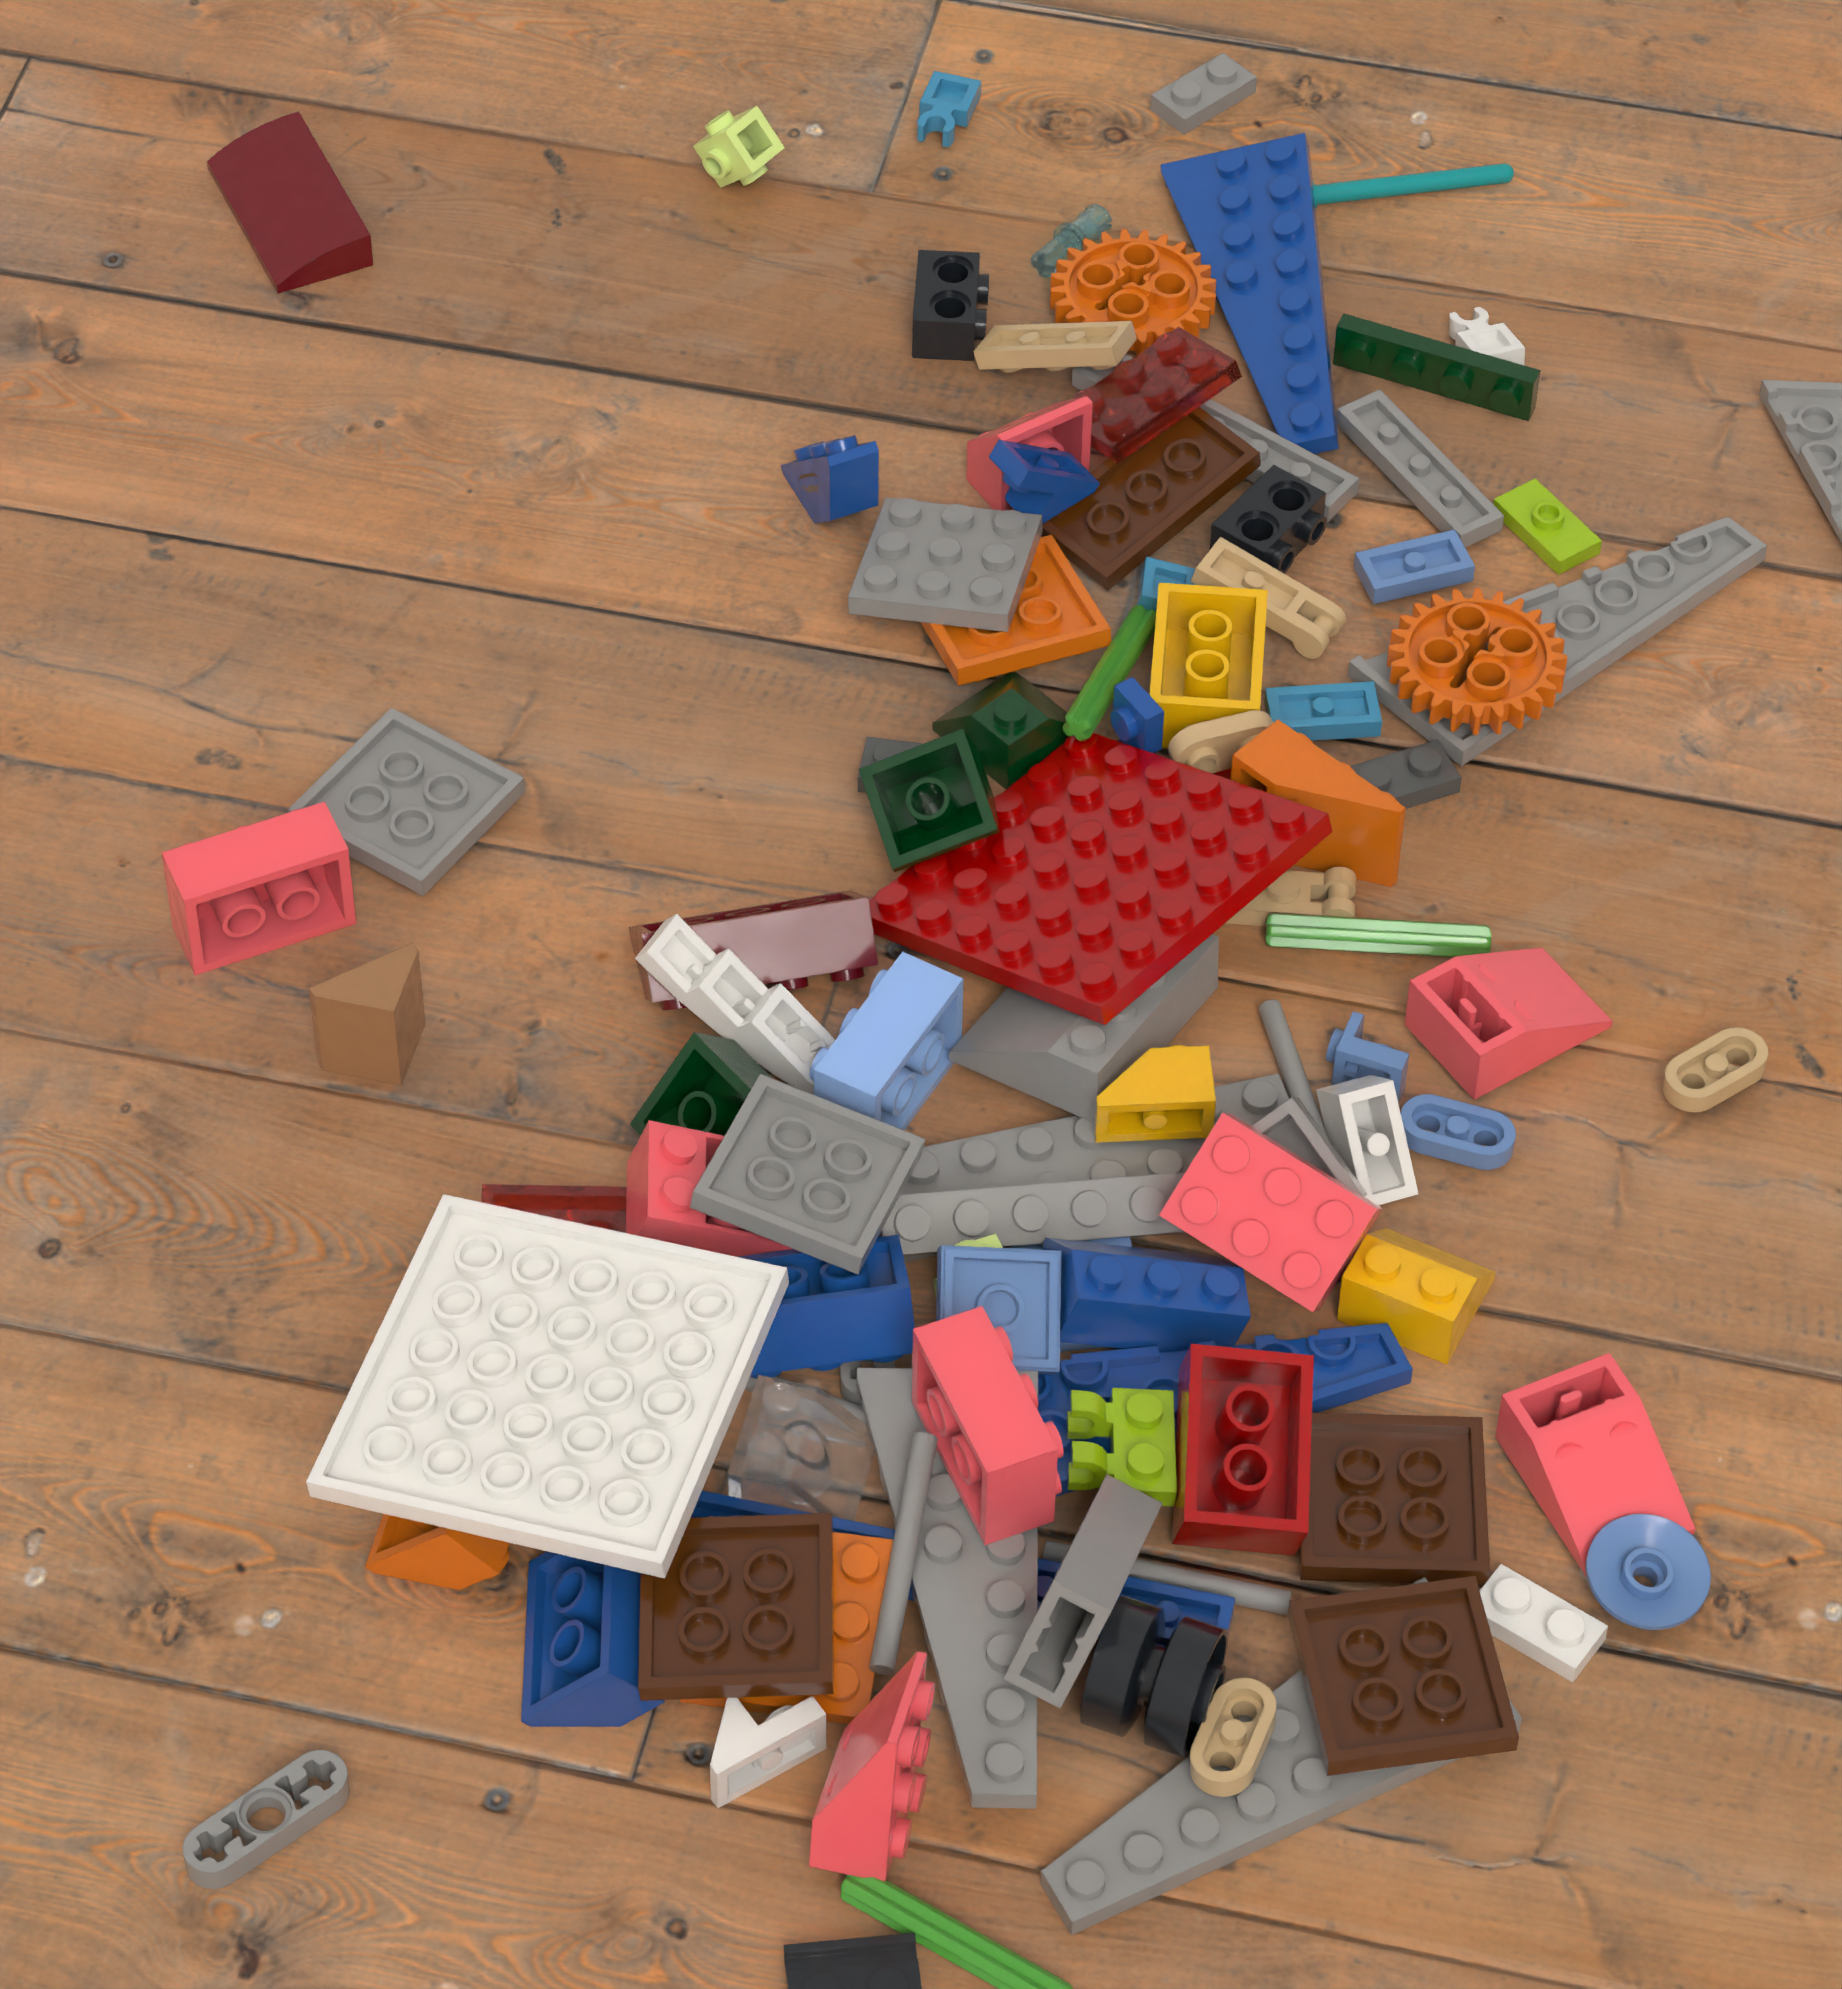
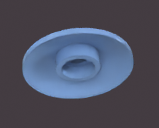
(1653, 1549)

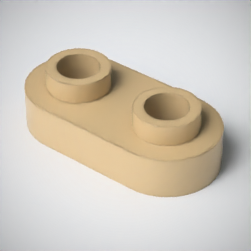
(1214, 742)
(1704, 1072)
(1230, 1741)

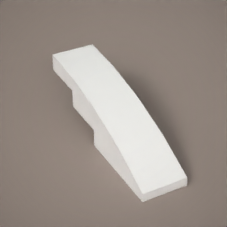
(736, 1003)

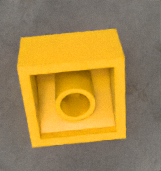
(1415, 1289)

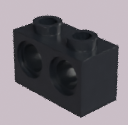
(947, 305)
(1274, 518)

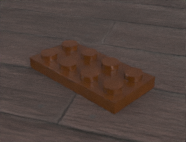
(1151, 496)

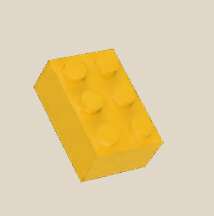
(1207, 653)

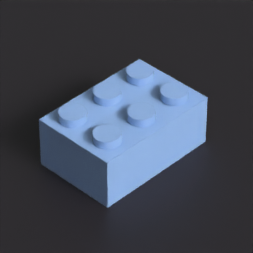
(894, 1044)

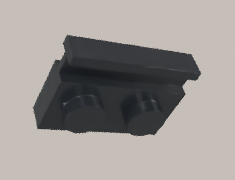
(854, 1963)

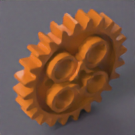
(1136, 283)
(1502, 682)

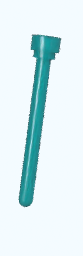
(1412, 183)

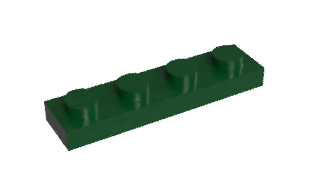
(1436, 367)

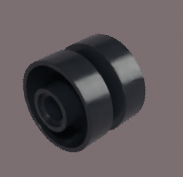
(1137, 1671)

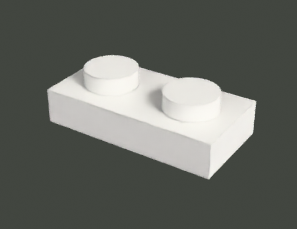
(1540, 1623)

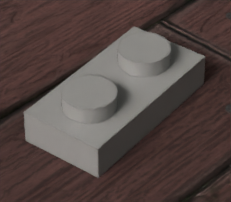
(1203, 93)

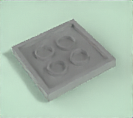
(945, 564)
(412, 799)
(808, 1173)

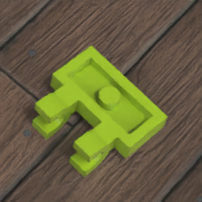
(1140, 1436)

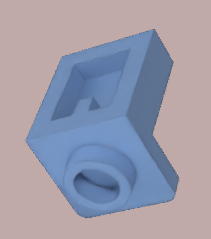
(1360, 1058)

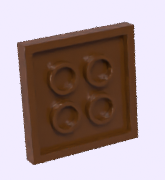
(1396, 1499)
(741, 1611)
(1402, 1675)

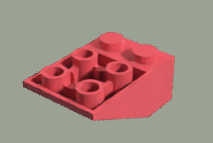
(1499, 1015)
(661, 1187)
(1588, 1452)
(876, 1780)

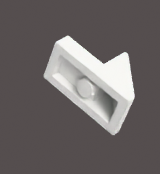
(755, 1753)

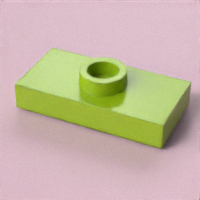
(1547, 526)

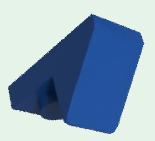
(1042, 478)

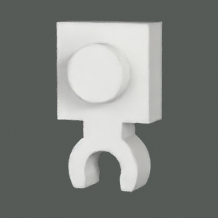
(1485, 338)

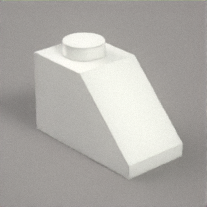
(1370, 1136)

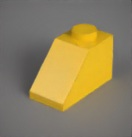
(1159, 1098)

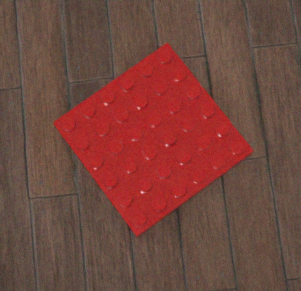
(1097, 875)

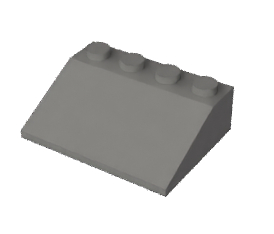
(1075, 1058)

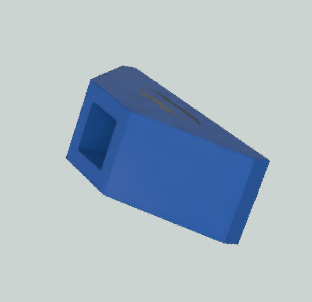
(835, 477)

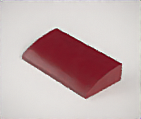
(291, 204)

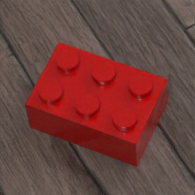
(1243, 1449)

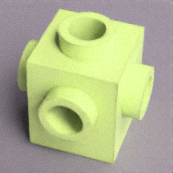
(738, 147)

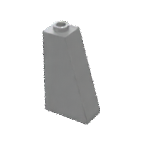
(1083, 1591)

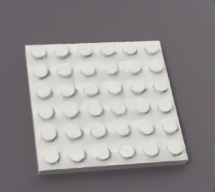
(550, 1385)

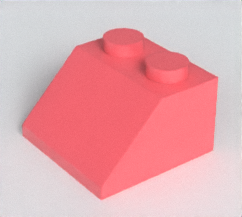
(1057, 427)

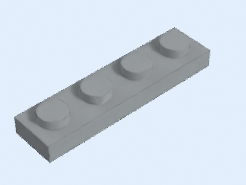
(1419, 468)

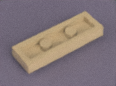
(1055, 346)

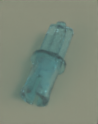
(1086, 225)

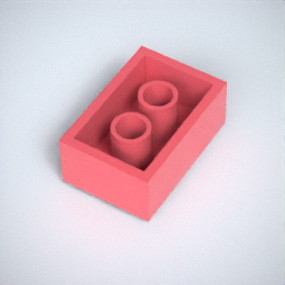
(259, 888)
(1270, 1212)
(986, 1424)

